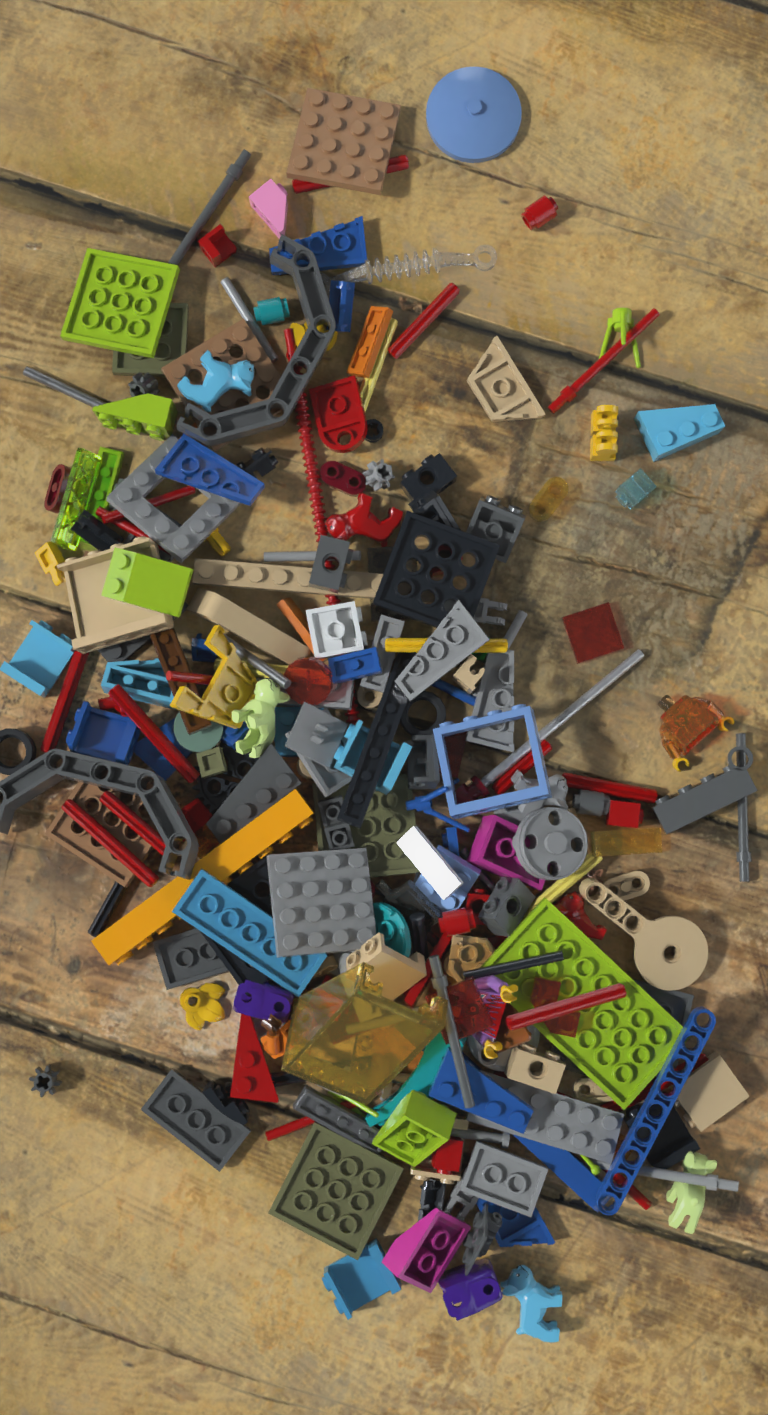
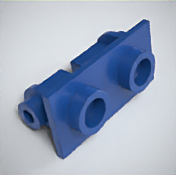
(341, 304)

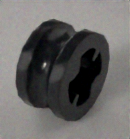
(374, 439)

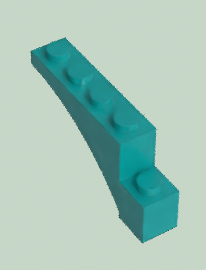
(419, 1080)

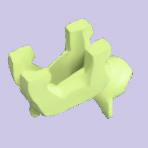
(259, 717)
(690, 1196)

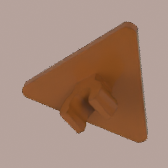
(508, 1037)

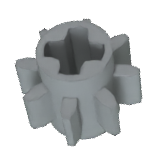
(378, 475)

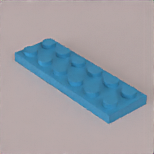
(243, 931)

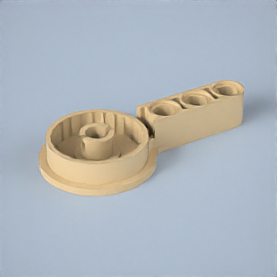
(653, 938)

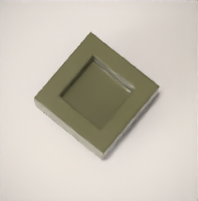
(211, 762)

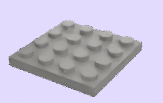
(320, 901)

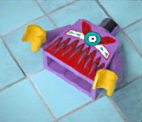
(495, 996)

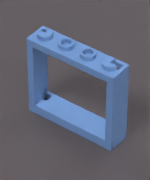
(499, 801)

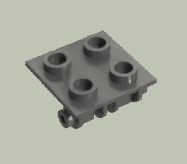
(480, 1238)

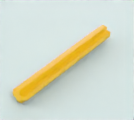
(416, 644)

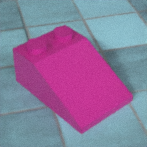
(495, 854)
(426, 1249)

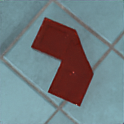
(546, 992)

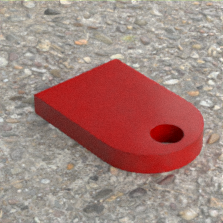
(339, 412)

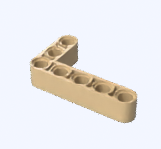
(247, 626)

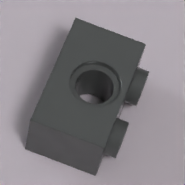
(329, 549)
(506, 906)

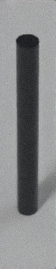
(514, 965)

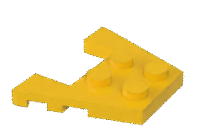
(228, 689)

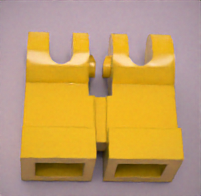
(603, 432)

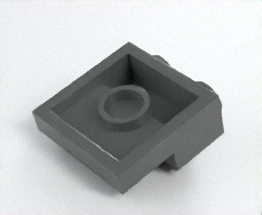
(497, 524)

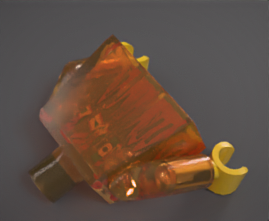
(687, 724)

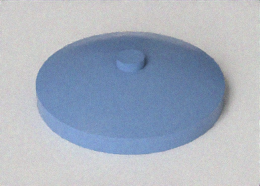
(473, 114)

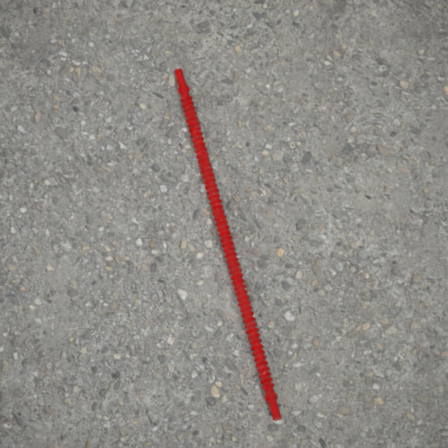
(313, 484)

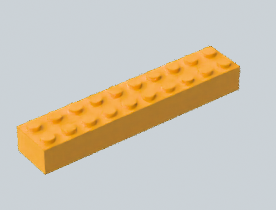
(223, 862)

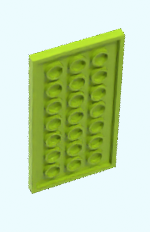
(615, 1042)

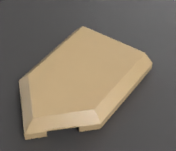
(468, 954)

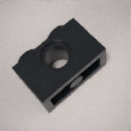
(433, 466)

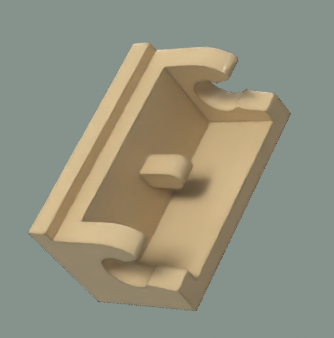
(465, 677)

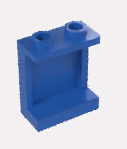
(103, 735)

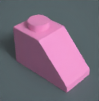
(271, 206)

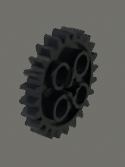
(235, 765)

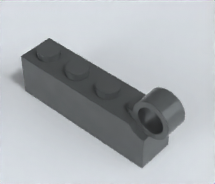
(708, 797)

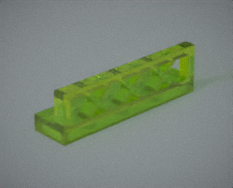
(76, 498)

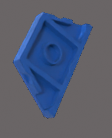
(518, 1228)

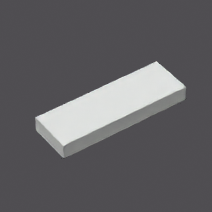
(430, 862)

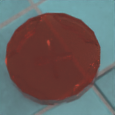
(309, 680)

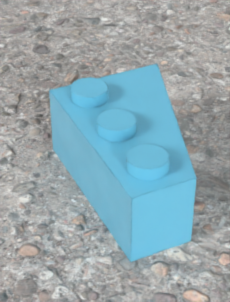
(677, 428)
(141, 680)

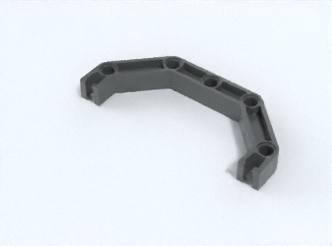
(257, 416)
(159, 800)

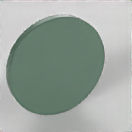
(198, 741)

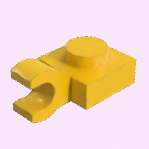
(49, 557)

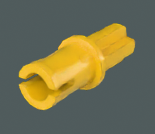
(218, 543)

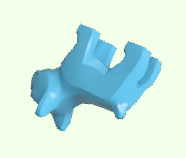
(218, 380)
(534, 1302)

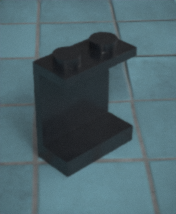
(672, 1141)

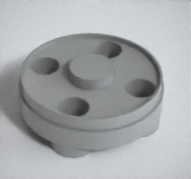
(550, 843)

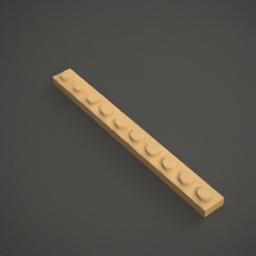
(288, 579)

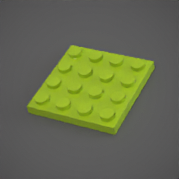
(120, 302)

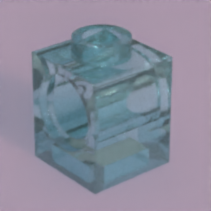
(634, 489)

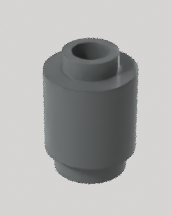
(591, 803)

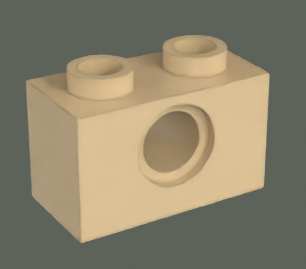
(545, 1078)

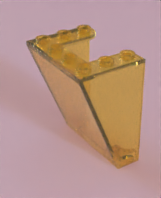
(355, 1037)

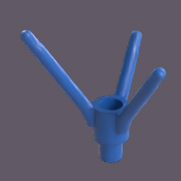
(424, 803)

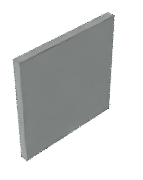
(316, 735)

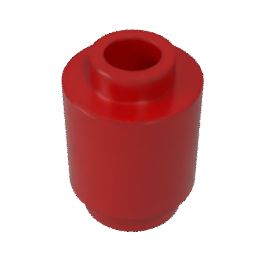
(540, 212)
(457, 921)

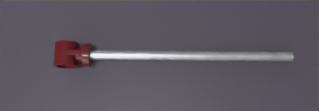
(478, 787)

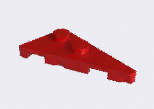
(251, 1073)

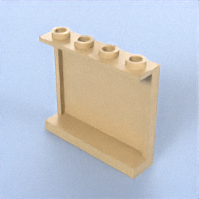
(101, 620)

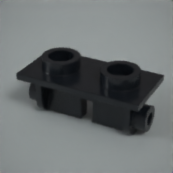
(260, 461)
(95, 532)
(431, 1196)

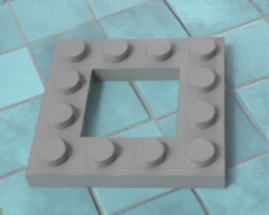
(178, 542)

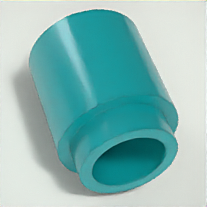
(271, 310)

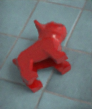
(363, 522)
(572, 907)

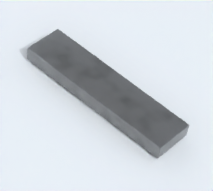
(337, 1118)

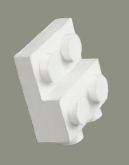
(336, 630)

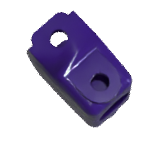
(265, 1000)
(474, 1290)

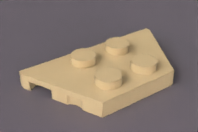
(502, 387)

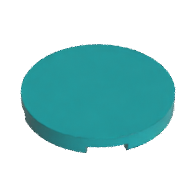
(393, 927)

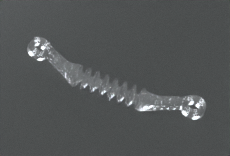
(437, 260)

